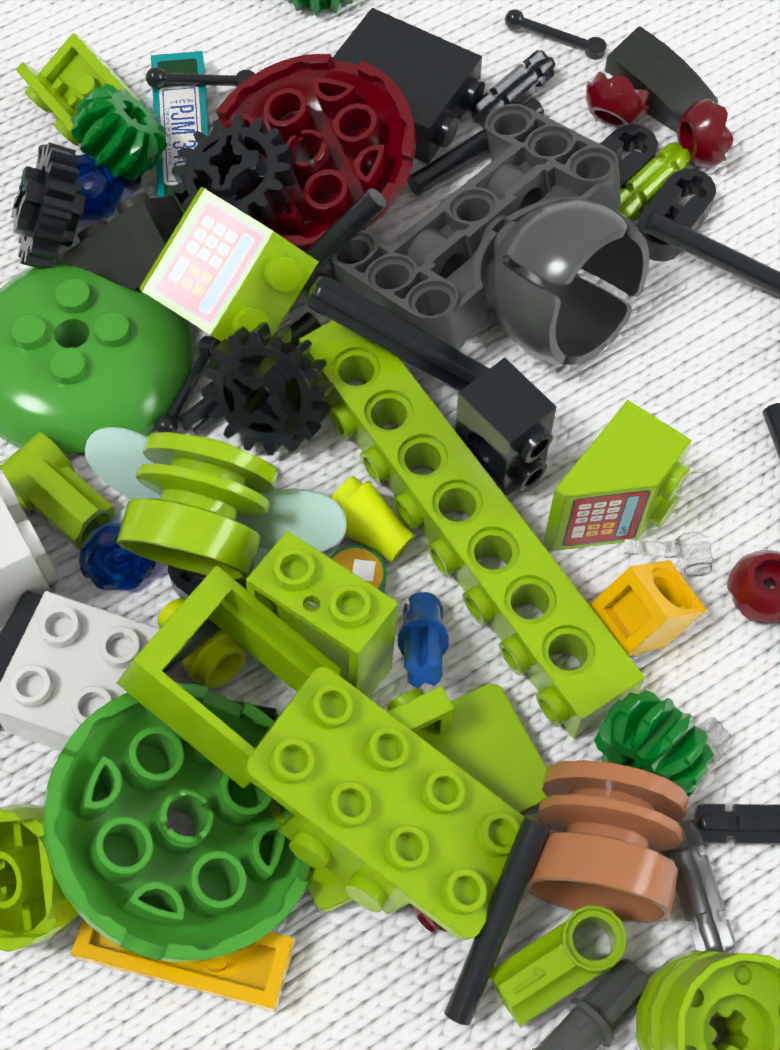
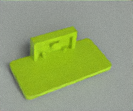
(477, 735)
(383, 807)

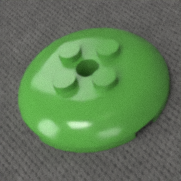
(119, 377)
(133, 874)

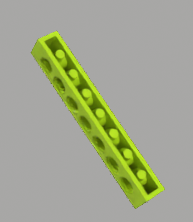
(494, 529)

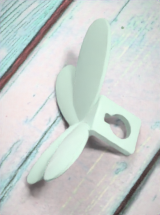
(307, 514)

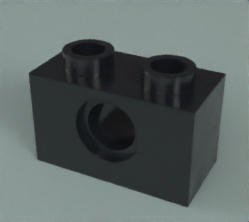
(506, 426)

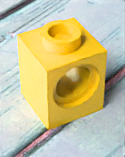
(648, 607)

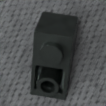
(129, 243)

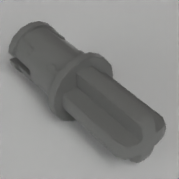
(600, 1012)

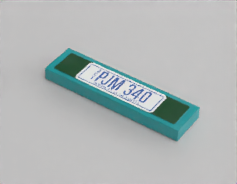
(181, 111)

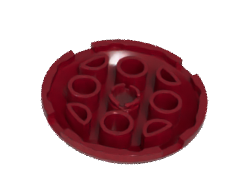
(343, 119)

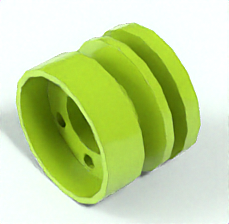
(201, 494)
(705, 984)

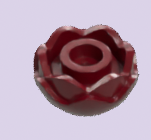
(616, 100)
(704, 133)
(748, 587)

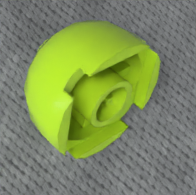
(30, 896)

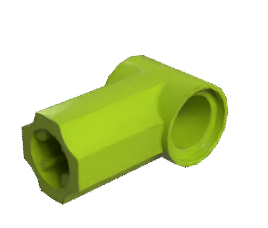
(48, 484)
(553, 968)

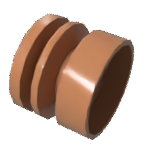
(608, 840)

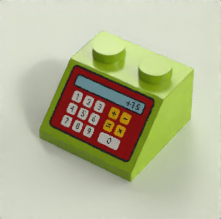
(227, 270)
(619, 483)

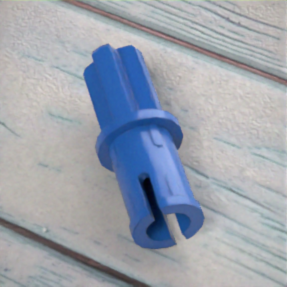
(423, 639)

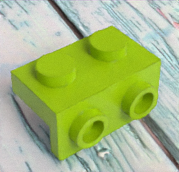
(66, 80)

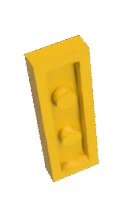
(247, 976)

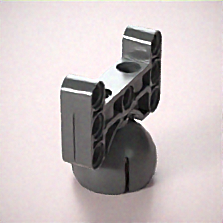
(515, 246)

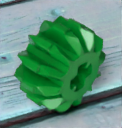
(118, 132)
(655, 738)

